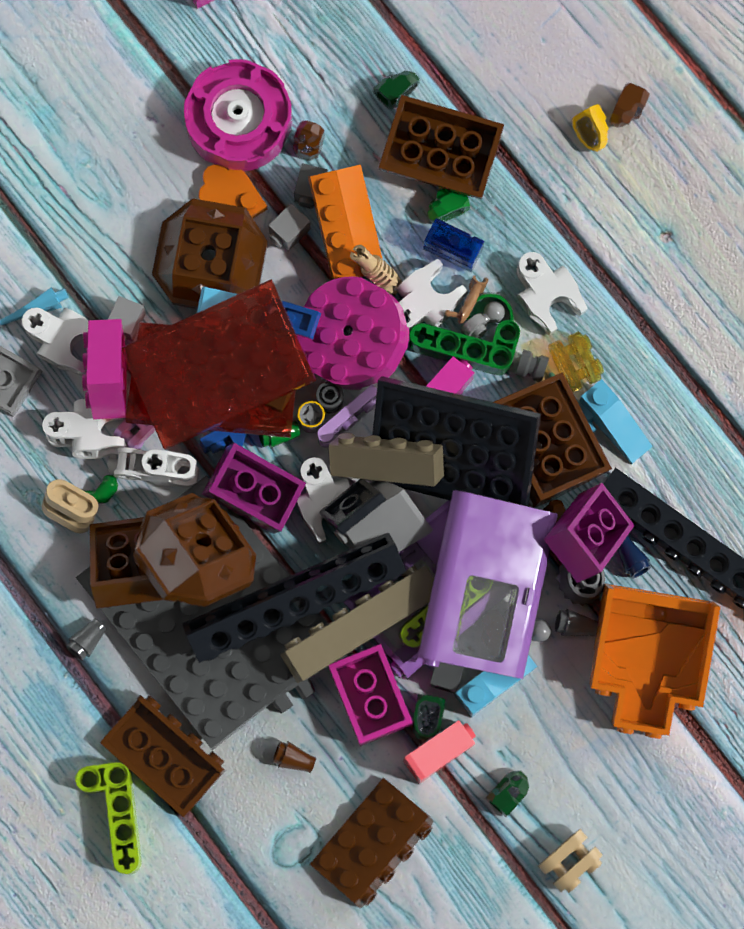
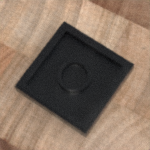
(352, 506)

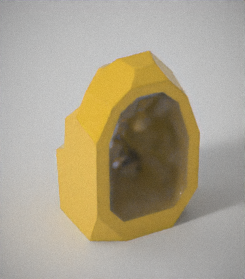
(591, 128)

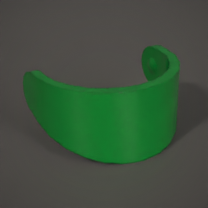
(491, 294)

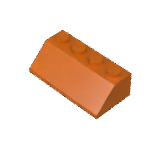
(344, 218)

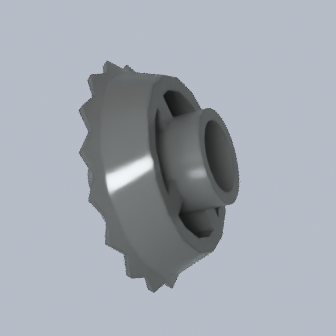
(582, 592)

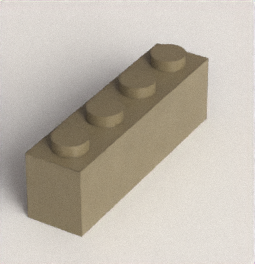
(386, 459)

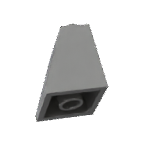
(394, 516)

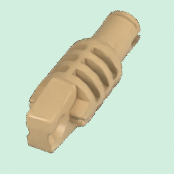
(376, 269)

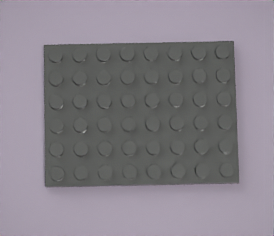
(237, 684)

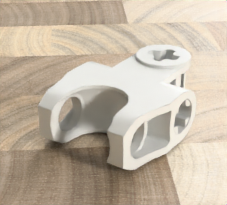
(546, 288)
(422, 302)
(57, 337)
(81, 433)
(166, 475)
(318, 495)

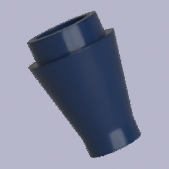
(633, 559)

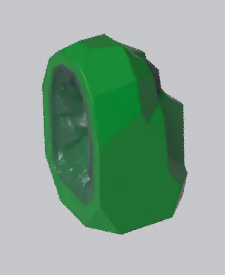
(448, 205)

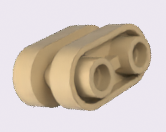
(69, 506)
(588, 862)

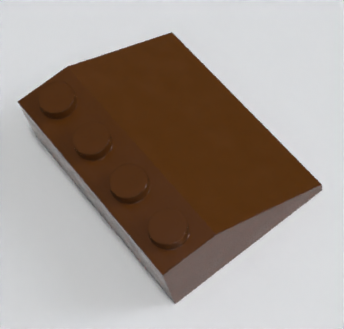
(441, 147)
(566, 445)
(114, 572)

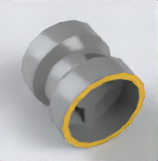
(310, 411)

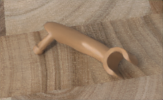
(475, 289)

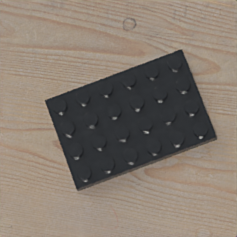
(484, 443)

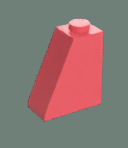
(439, 751)

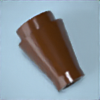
(292, 757)

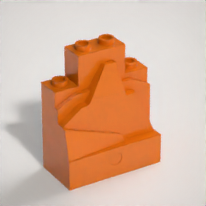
(652, 655)

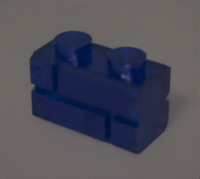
(453, 245)

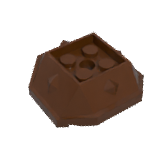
(201, 227)
(194, 551)

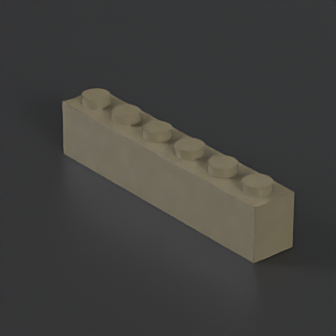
(359, 625)

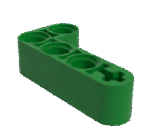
(464, 342)

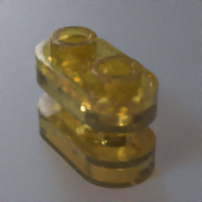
(580, 347)

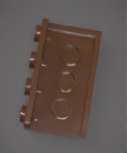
(163, 755)
(372, 843)

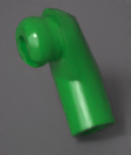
(105, 490)

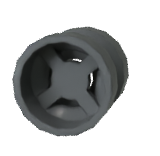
(533, 366)
(332, 401)

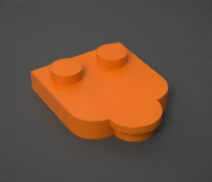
(231, 188)

